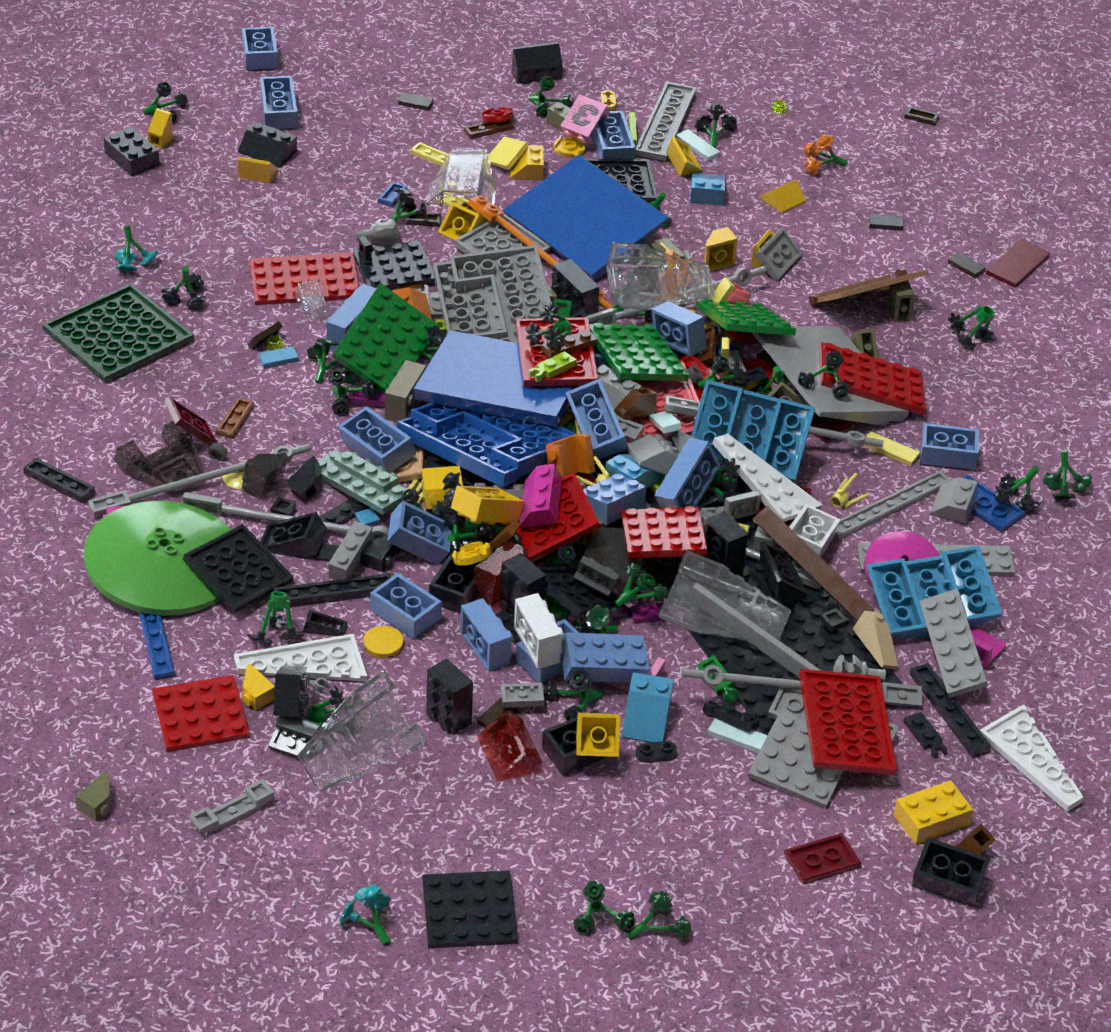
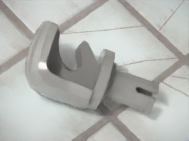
(381, 233)
(857, 667)

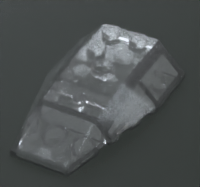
(463, 174)
(650, 277)
(728, 587)
(360, 736)

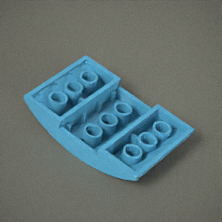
(764, 424)
(903, 584)

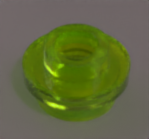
(779, 106)
(274, 342)

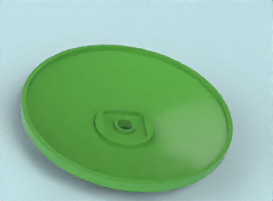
(137, 572)

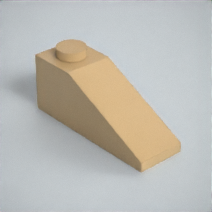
(877, 638)

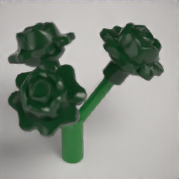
(661, 904)

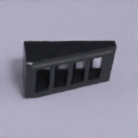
(313, 626)

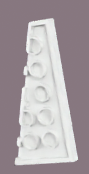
(775, 489)
(325, 658)
(1032, 755)

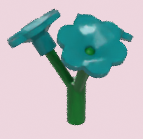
(126, 256)
(375, 901)

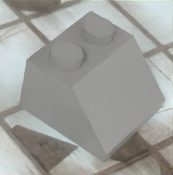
(955, 500)

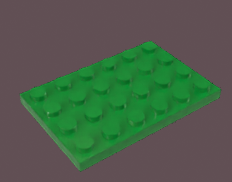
(745, 317)
(383, 338)
(638, 352)

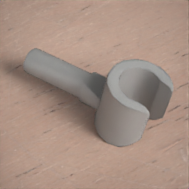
(317, 684)

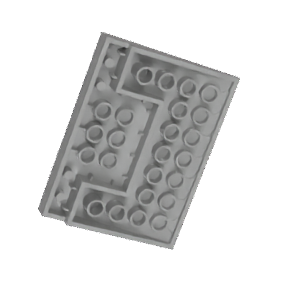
(491, 290)
(801, 354)

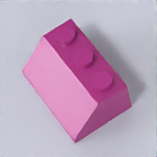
(541, 497)

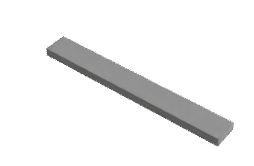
(890, 504)
(749, 630)

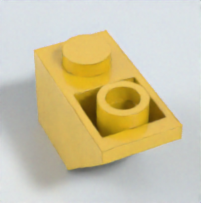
(160, 129)

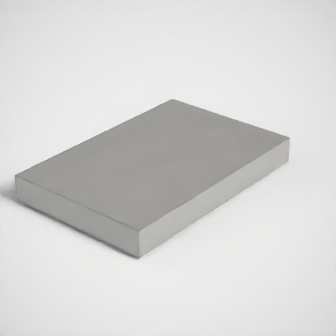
(778, 254)

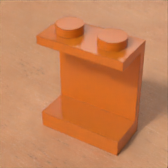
(572, 454)

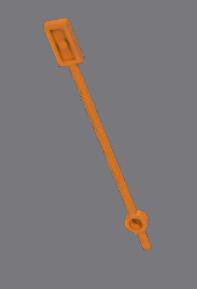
(492, 214)

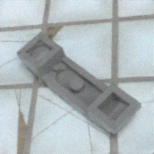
(254, 798)

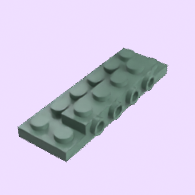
(362, 480)

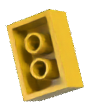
(487, 505)
(933, 812)

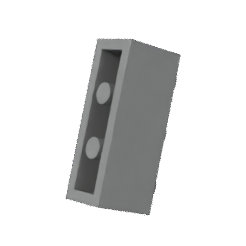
(349, 551)

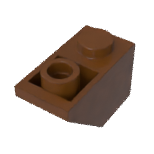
(637, 403)
(977, 840)

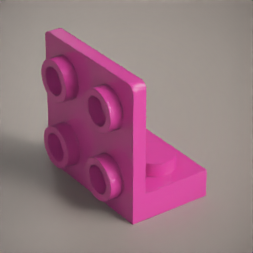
(987, 646)

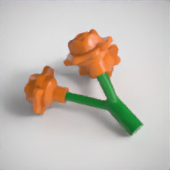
(824, 142)

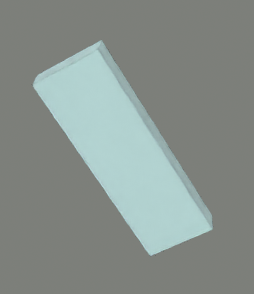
(698, 145)
(665, 422)
(737, 736)

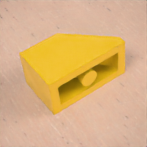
(256, 689)

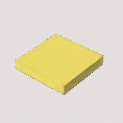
(507, 152)

